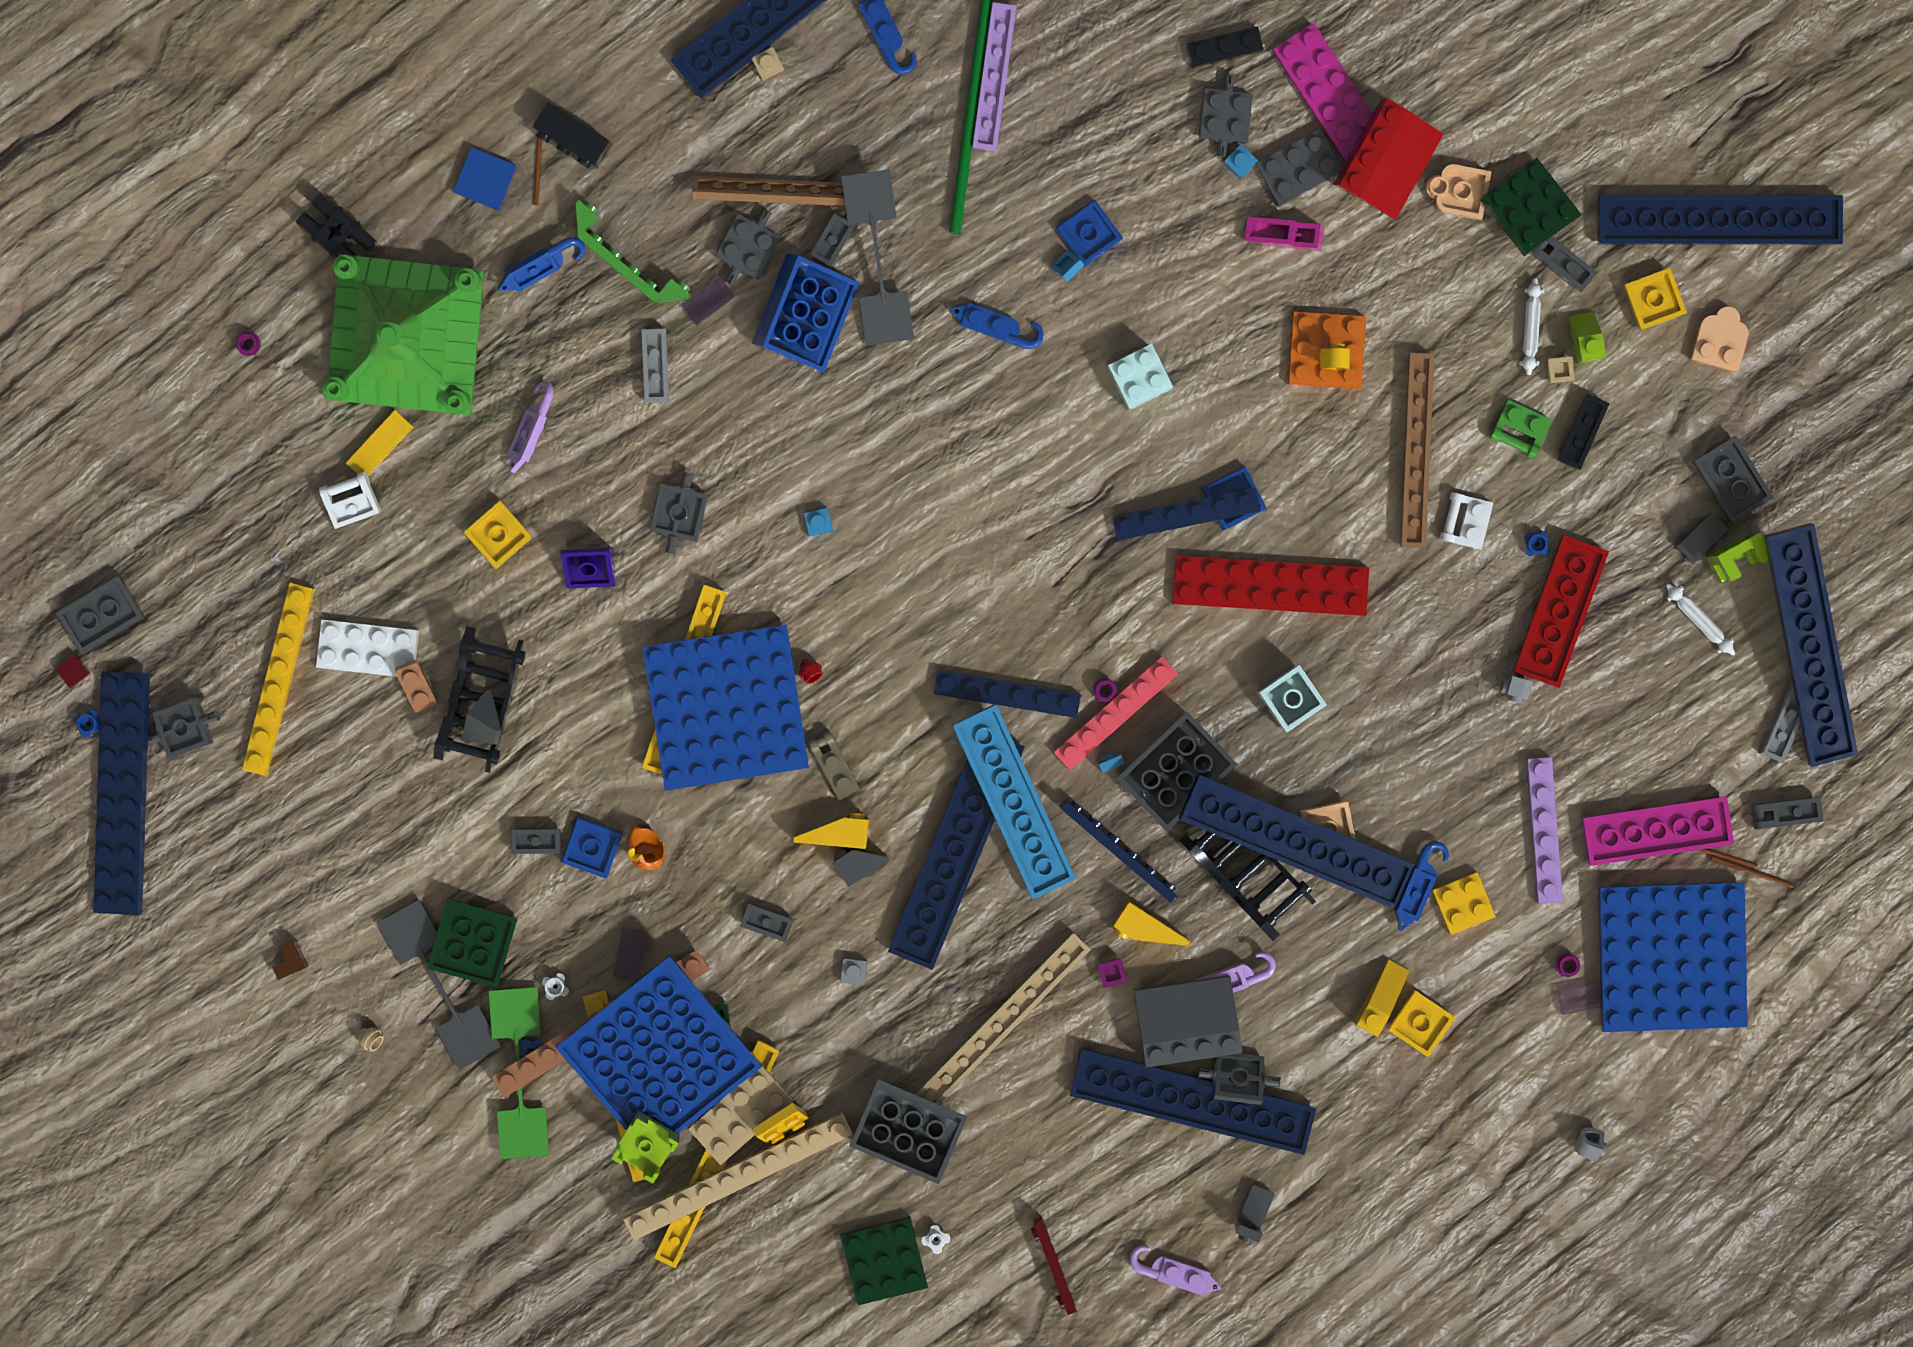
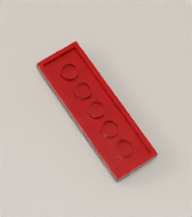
(1560, 611)

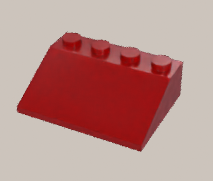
(1388, 158)

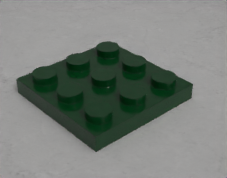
(1530, 207)
(472, 942)
(884, 1261)

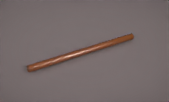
(537, 171)
(1728, 857)
(1753, 872)

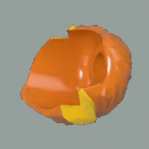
(645, 848)

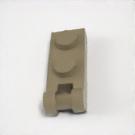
(834, 766)

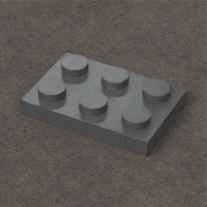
(1299, 167)
(1733, 479)
(100, 615)

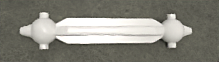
(1531, 329)
(1700, 619)

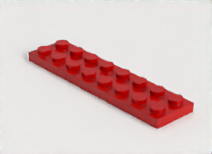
(1270, 585)

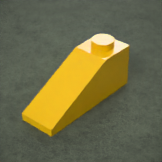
(842, 832)
(1142, 926)
(1381, 998)

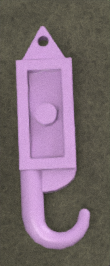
(530, 428)
(1242, 974)
(1175, 1273)

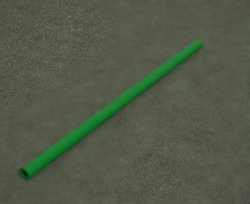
(970, 117)

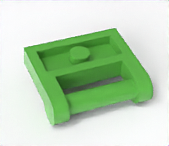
(1523, 421)

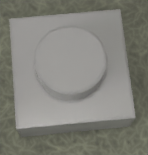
(853, 971)

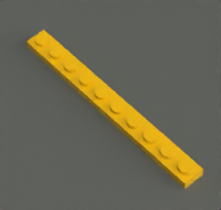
(680, 1231)

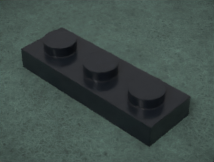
(1225, 47)
(1583, 432)

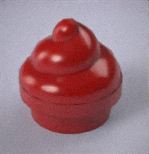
(810, 671)

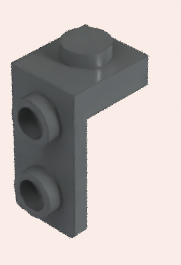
(1253, 1214)

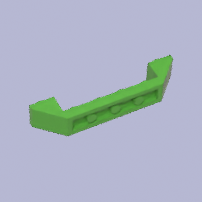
(585, 221)

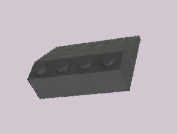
(1168, 769)
(1188, 1021)
(908, 1131)

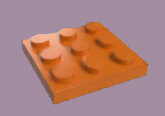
(1316, 332)

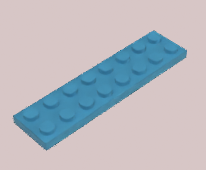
(1013, 801)

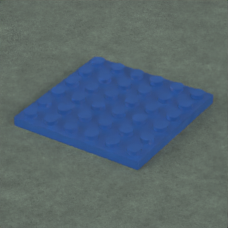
(725, 707)
(1672, 956)
(659, 1051)

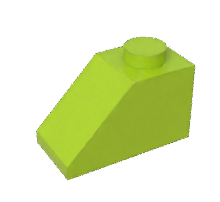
(1587, 338)

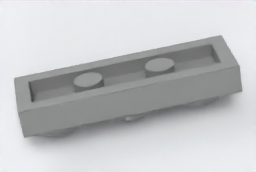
(655, 365)

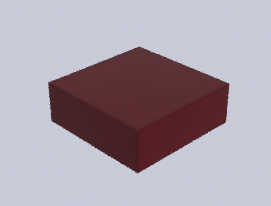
(73, 671)

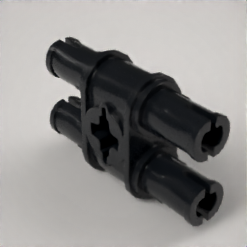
(335, 217)

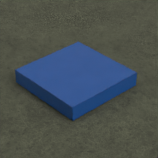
(485, 179)
(1089, 233)
(1233, 482)
(592, 847)

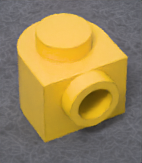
(1335, 357)

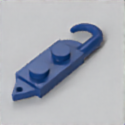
(885, 33)
(538, 265)
(995, 325)
(1419, 886)

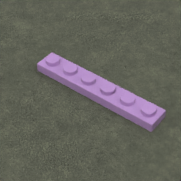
(994, 76)
(1544, 830)

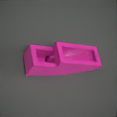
(1285, 233)

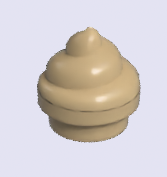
(370, 1038)

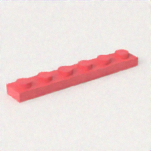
(1115, 713)

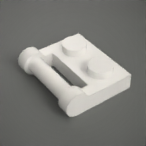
(351, 508)
(1473, 524)

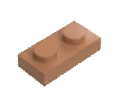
(416, 686)

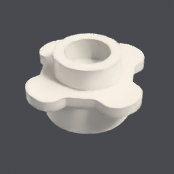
(559, 980)
(942, 1237)

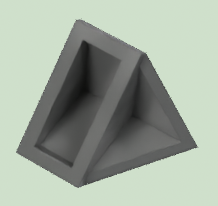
(482, 721)

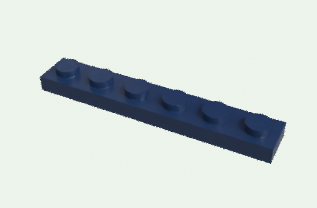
(1186, 514)
(1007, 694)
(1111, 842)

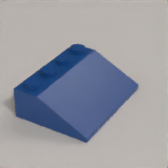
(805, 312)

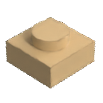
(767, 63)
(1560, 370)

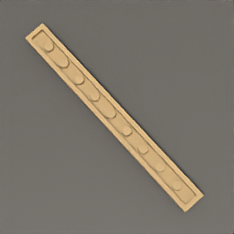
(1004, 1019)
(737, 1176)

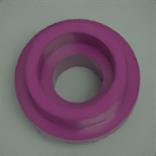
(241, 340)
(1112, 693)
(1575, 965)

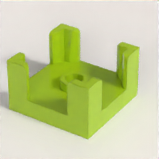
(1723, 560)
(645, 1145)

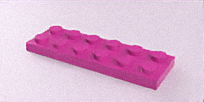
(1325, 87)
(1657, 830)

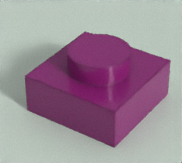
(1112, 972)

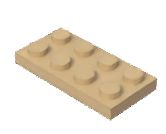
(731, 1119)

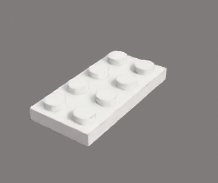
(365, 647)

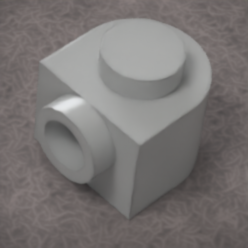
(1516, 688)
(1591, 1143)

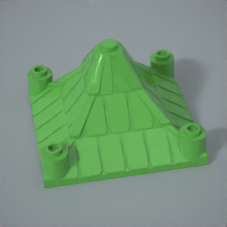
(405, 334)

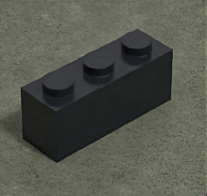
(571, 136)

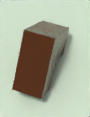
(293, 961)

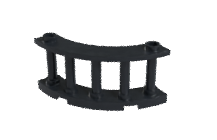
(459, 693)
(1233, 885)

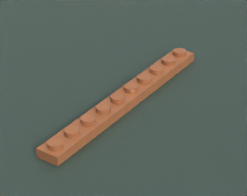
(548, 1056)

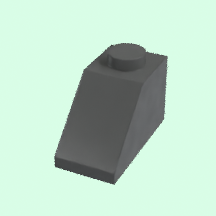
(857, 864)

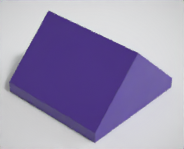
(588, 567)

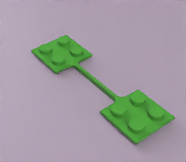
(523, 1129)

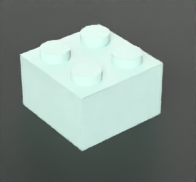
(1140, 377)
(1291, 698)

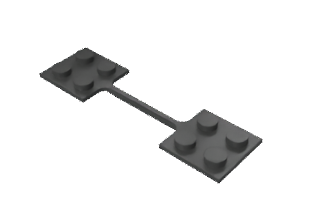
(869, 200)
(467, 1033)

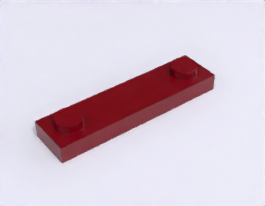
(1065, 1298)

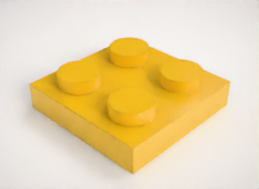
(1654, 299)
(498, 534)
(1463, 903)
(1421, 1023)
(779, 1124)

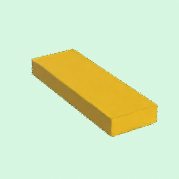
(380, 444)

